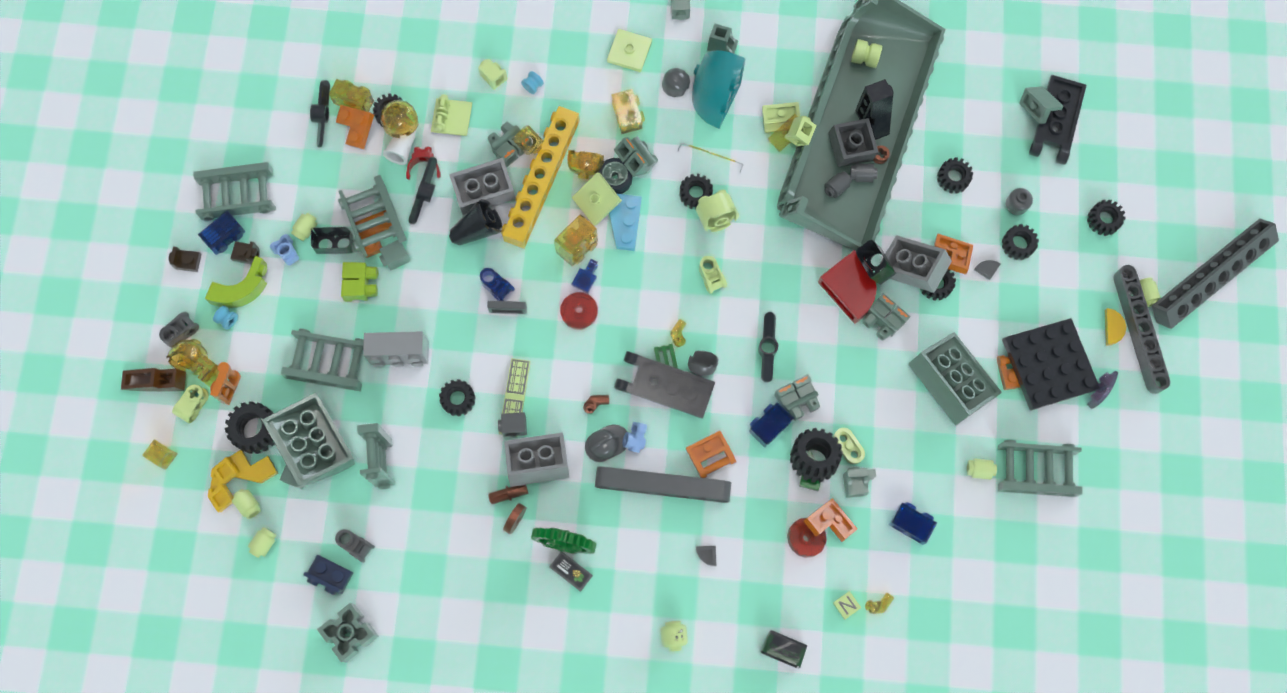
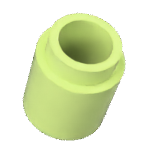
(303, 226)
(1150, 291)
(981, 468)
(246, 503)
(262, 542)

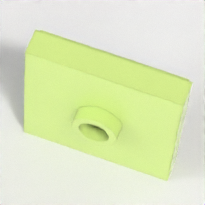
(629, 50)
(596, 199)

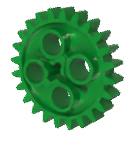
(563, 540)

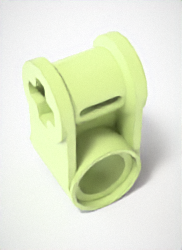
(713, 277)
(189, 405)

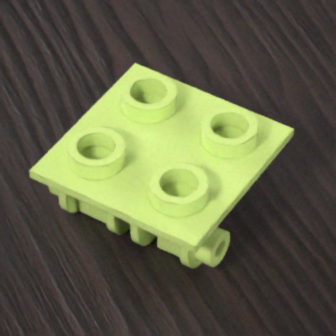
(451, 116)

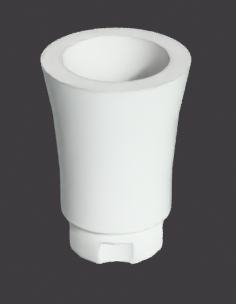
(399, 149)

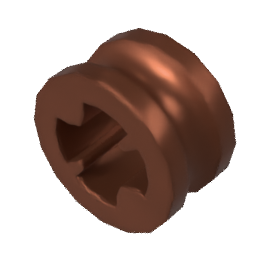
(884, 151)

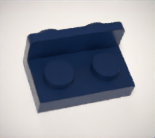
(328, 574)

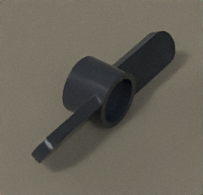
(320, 112)
(424, 191)
(768, 336)

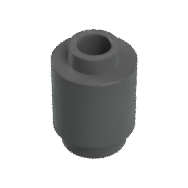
(863, 172)
(837, 184)

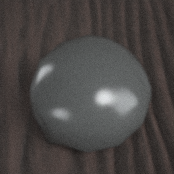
(675, 82)
(703, 363)

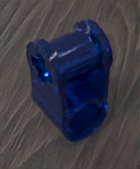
(498, 286)

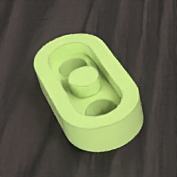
(850, 445)

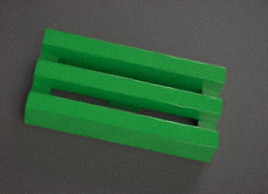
(663, 348)

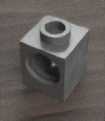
(513, 424)

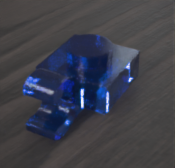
(585, 278)

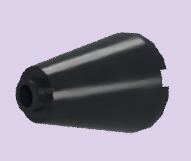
(476, 224)

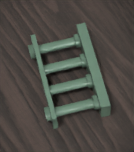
(225, 176)
(389, 216)
(313, 374)
(376, 444)
(1029, 485)

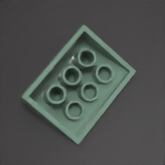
(954, 378)
(309, 441)

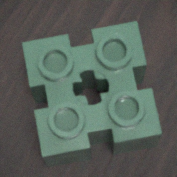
(334, 632)

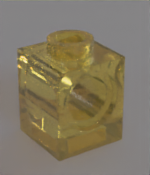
(520, 138)
(159, 454)

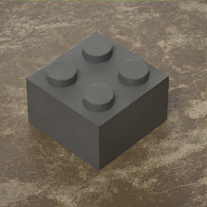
(853, 142)

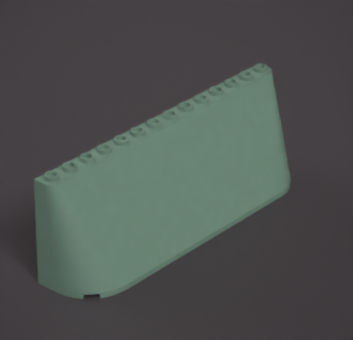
(906, 62)

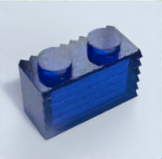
(221, 233)
(770, 424)
(913, 523)

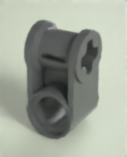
(179, 329)
(357, 546)

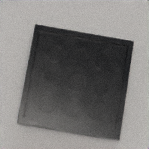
(1050, 364)

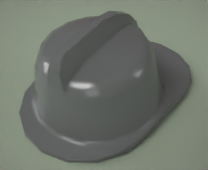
(605, 443)

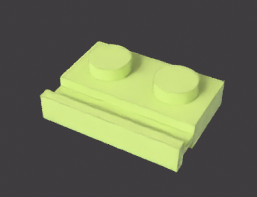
(778, 114)

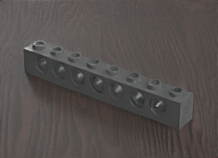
(1215, 273)

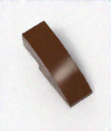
(153, 380)

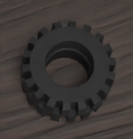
(237, 423)
(820, 442)

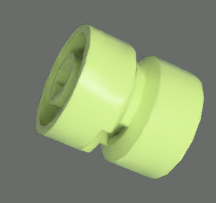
(866, 53)

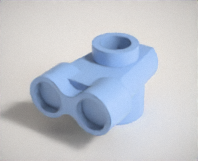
(285, 249)
(635, 440)

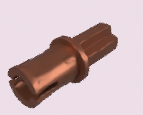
(507, 493)

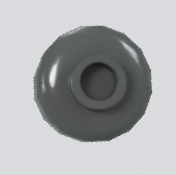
(1019, 201)

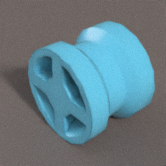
(532, 82)
(225, 317)

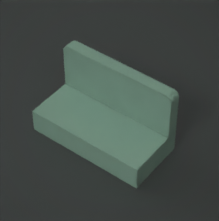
(1039, 103)

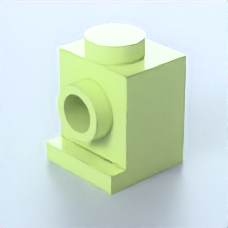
(492, 73)
(801, 131)

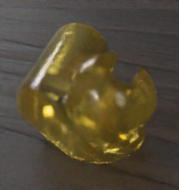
(676, 333)
(879, 606)

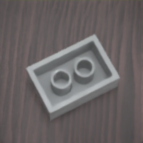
(483, 181)
(917, 263)
(396, 349)
(536, 459)

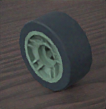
(616, 166)

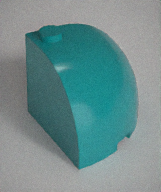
(716, 85)

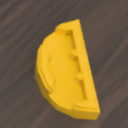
(1114, 327)

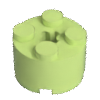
(716, 211)

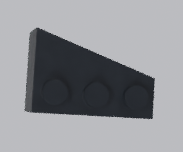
(877, 106)

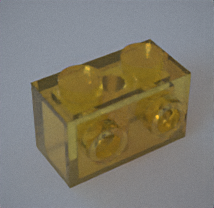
(350, 95)
(627, 111)

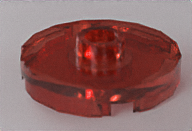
(580, 320)
(801, 547)

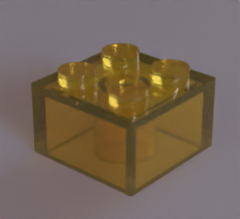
(576, 240)

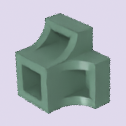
(722, 39)
(857, 481)

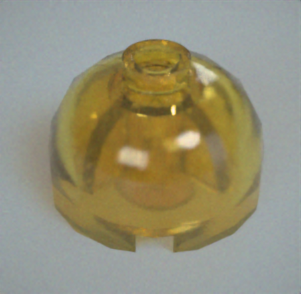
(399, 118)
(584, 163)
(185, 354)

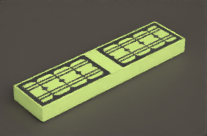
(516, 386)

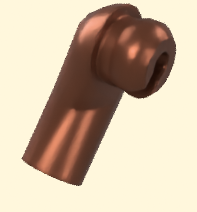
(594, 401)

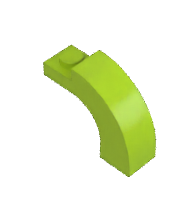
(241, 293)

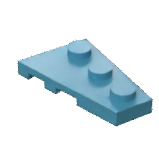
(625, 221)

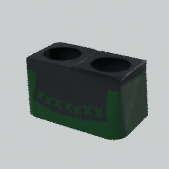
(329, 233)
(867, 251)
(784, 649)

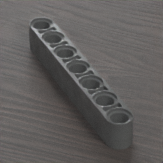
(1138, 337)
(663, 484)

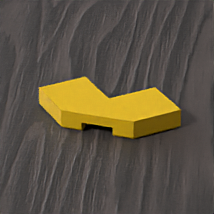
(258, 472)
(219, 493)

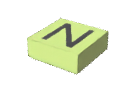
(846, 605)

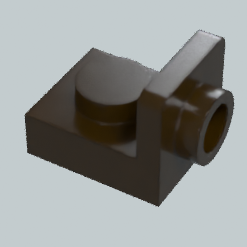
(245, 252)
(184, 259)

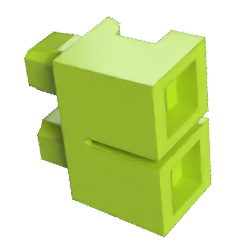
(356, 281)

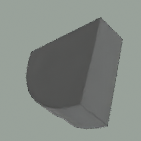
(987, 268)
(707, 554)

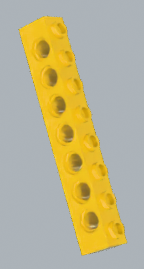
(561, 118)

